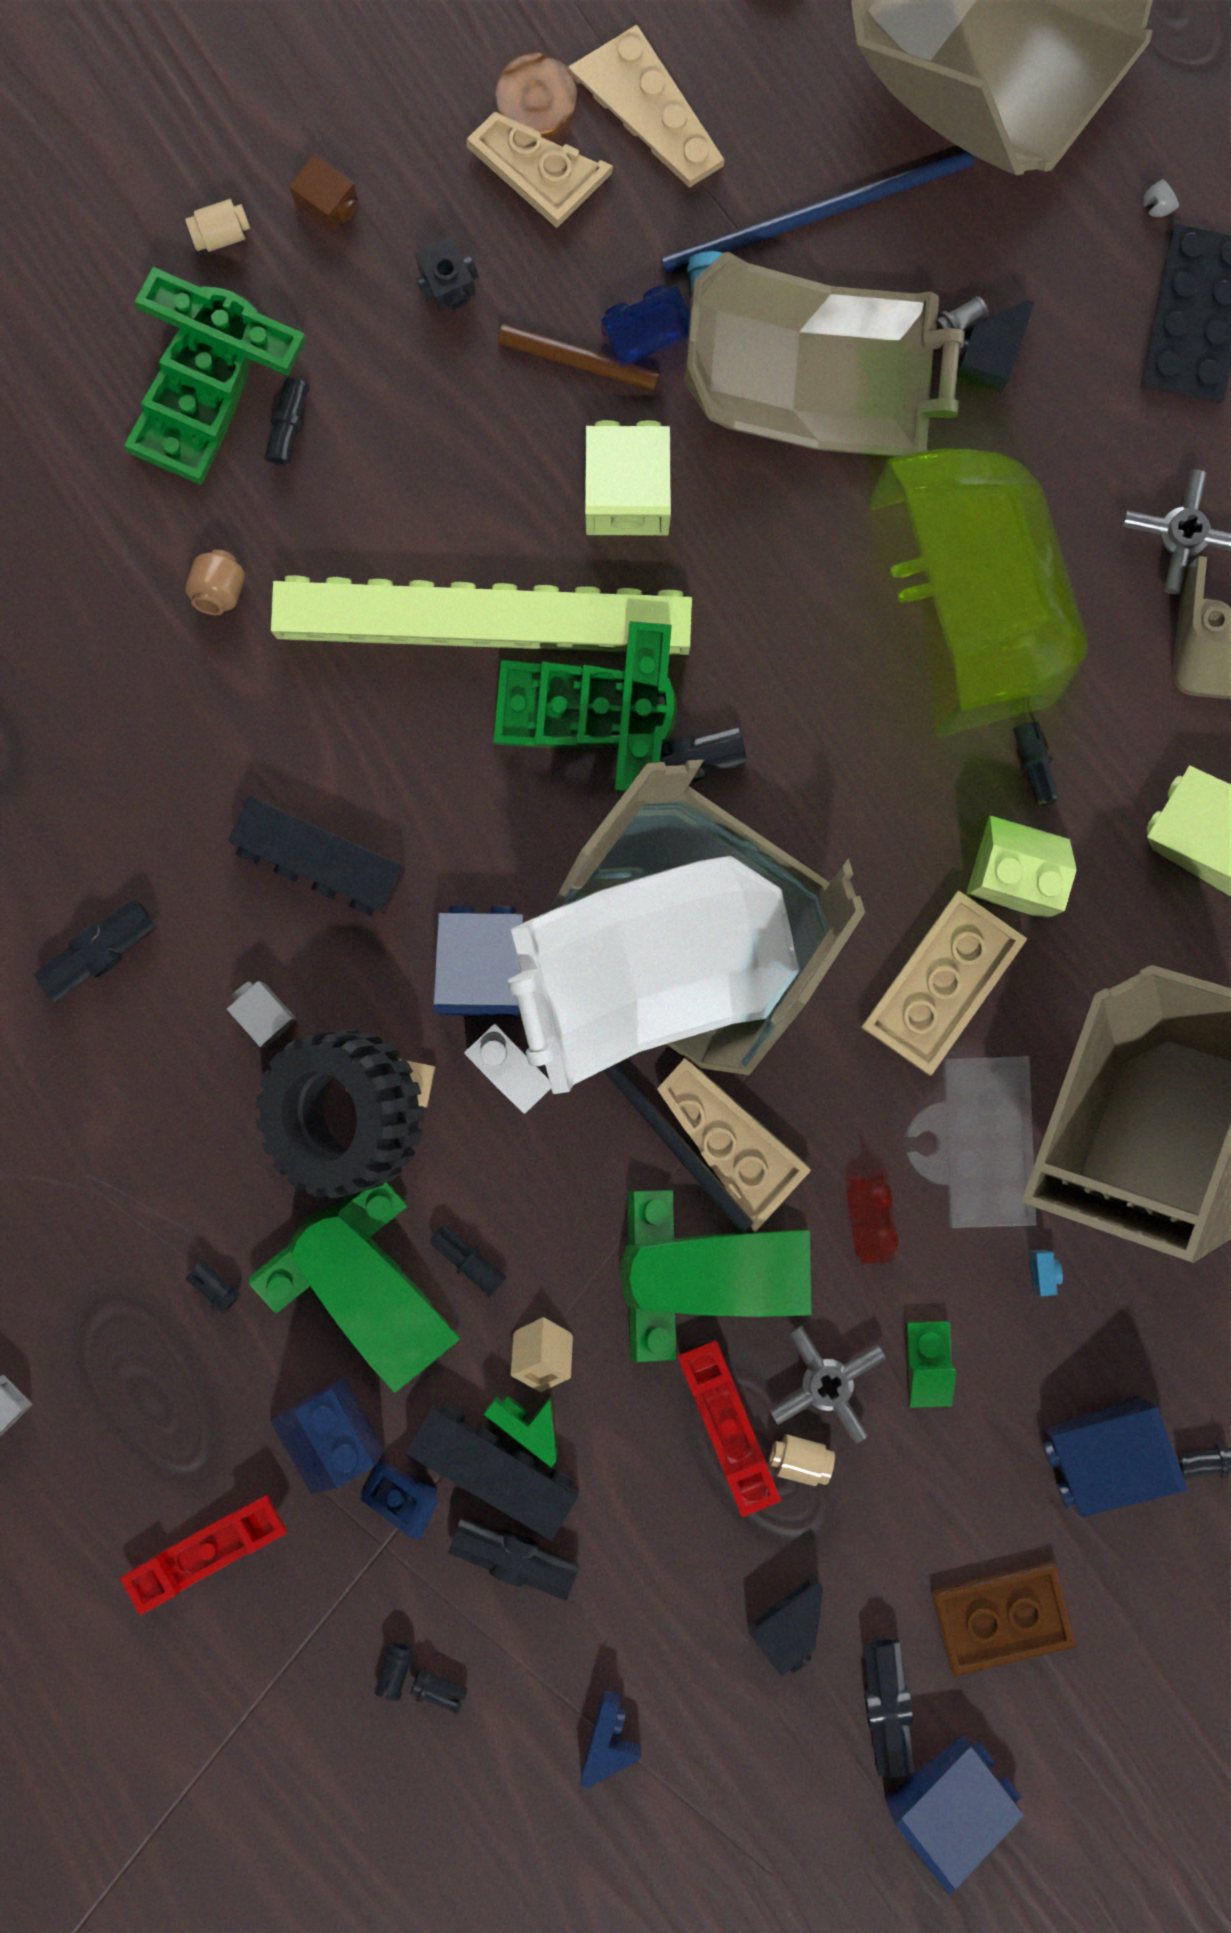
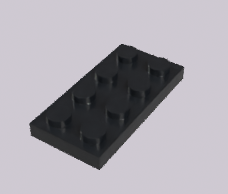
(1192, 317)

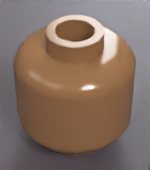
(215, 582)

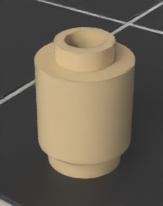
(217, 225)
(802, 1460)

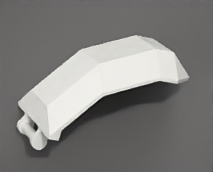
(650, 965)

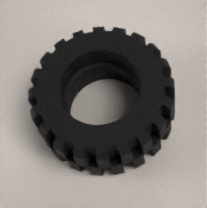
(296, 1122)

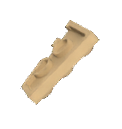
(540, 171)

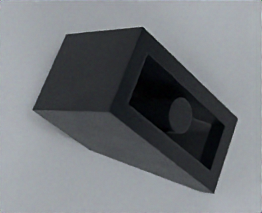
(993, 347)
(790, 1627)

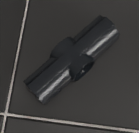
(719, 750)
(95, 950)
(514, 1558)
(888, 1707)

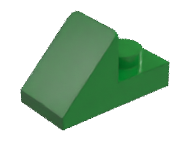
(929, 1364)
(535, 1435)

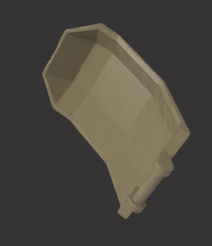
(817, 360)

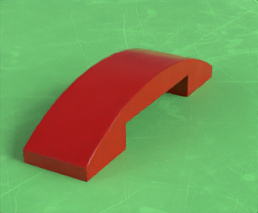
(729, 1428)
(203, 1553)

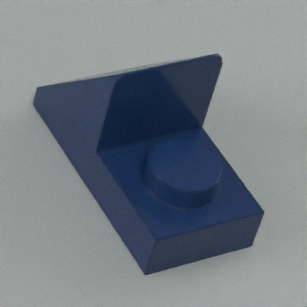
(401, 1499)
(604, 1753)

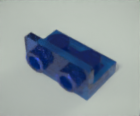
(646, 325)

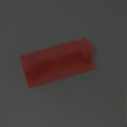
(878, 1235)

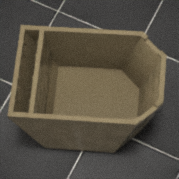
(1146, 1118)

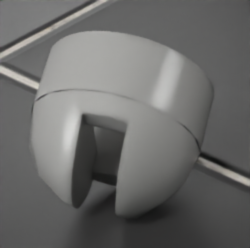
(1162, 198)

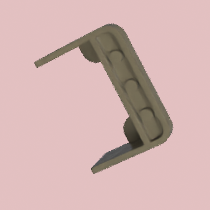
(1202, 639)

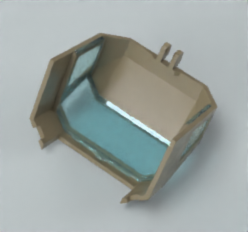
(670, 825)

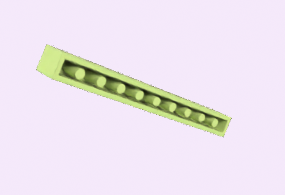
(471, 615)

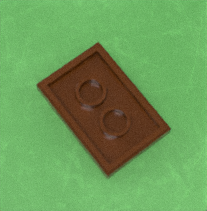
(1003, 1618)

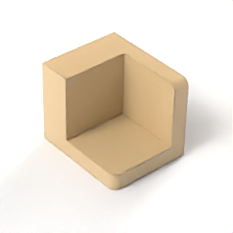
(542, 1354)

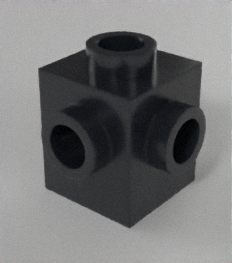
(446, 275)

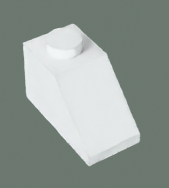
(508, 1068)

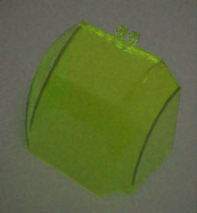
(992, 579)

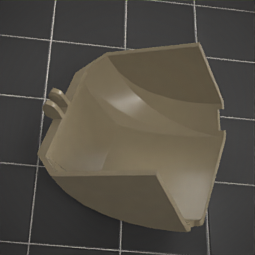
(1003, 74)

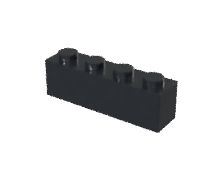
(316, 855)
(493, 1470)

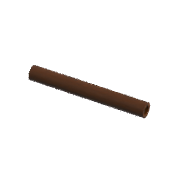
(577, 357)

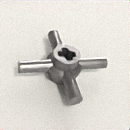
(1173, 538)
(843, 1386)

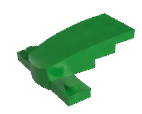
(202, 371)
(594, 705)
(704, 1275)
(360, 1286)

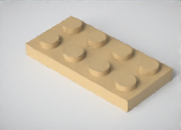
(944, 983)

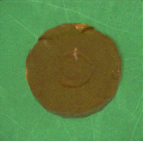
(537, 93)

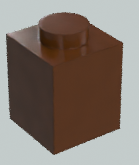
(324, 193)

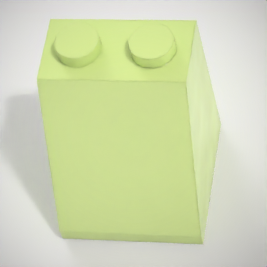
(628, 479)
(1196, 827)
(1023, 869)

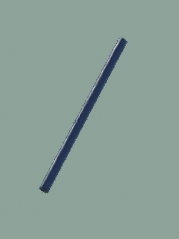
(822, 209)

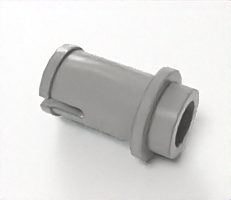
(965, 316)

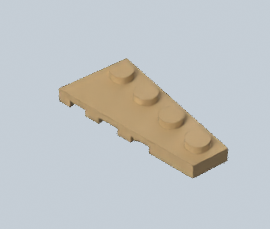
(641, 93)
(740, 1150)

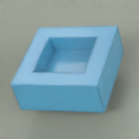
(1045, 1272)

